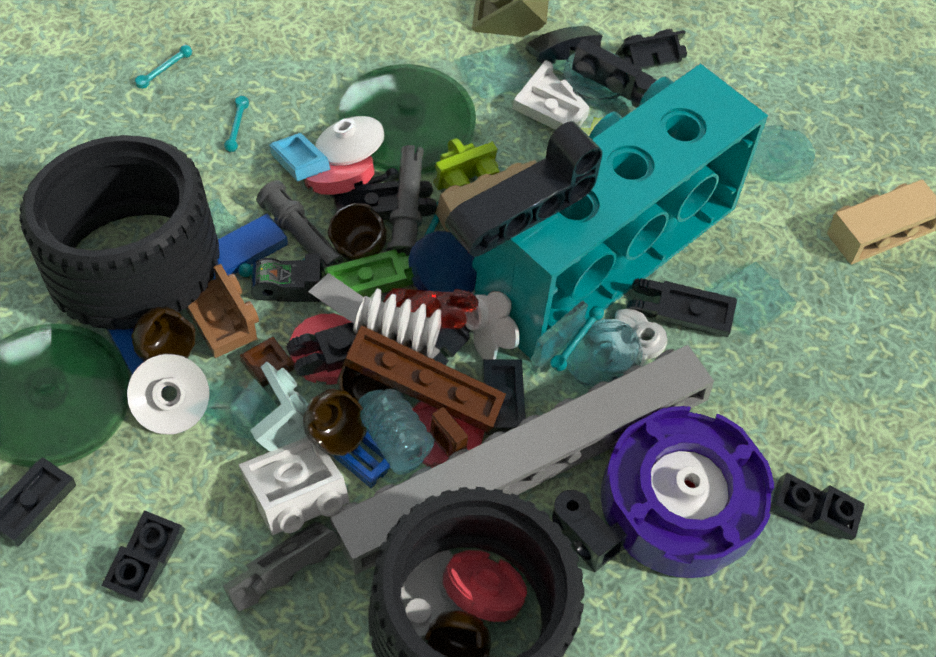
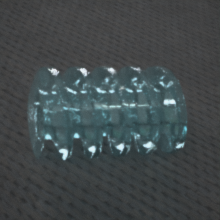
(396, 429)

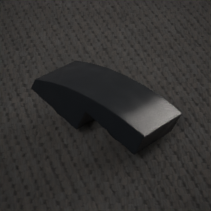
(558, 43)
(821, 510)
(144, 557)

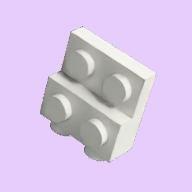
(294, 485)

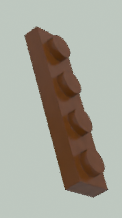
(424, 379)

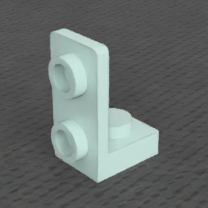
(286, 421)

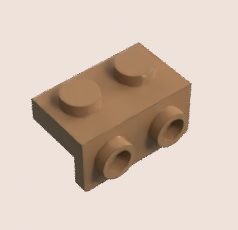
(223, 315)

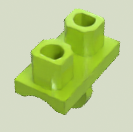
(464, 163)

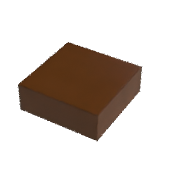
(269, 352)
(447, 432)

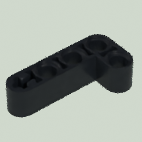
(530, 195)

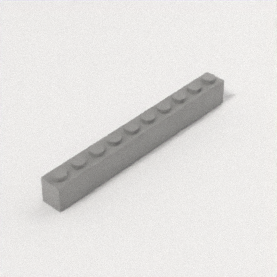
(532, 451)

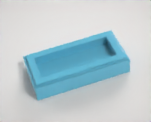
(299, 156)

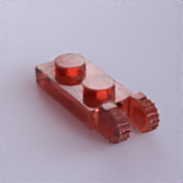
(452, 304)

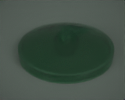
(414, 109)
(59, 394)

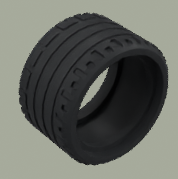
(108, 183)
(485, 522)

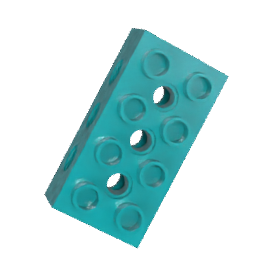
(659, 187)

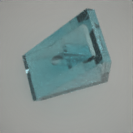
(241, 406)

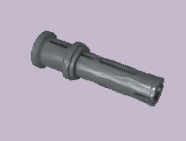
(290, 216)
(406, 216)

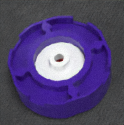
(687, 492)

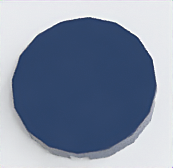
(441, 264)

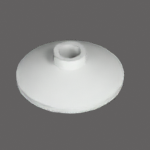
(351, 140)
(160, 414)

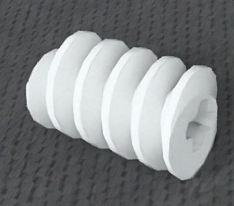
(399, 321)

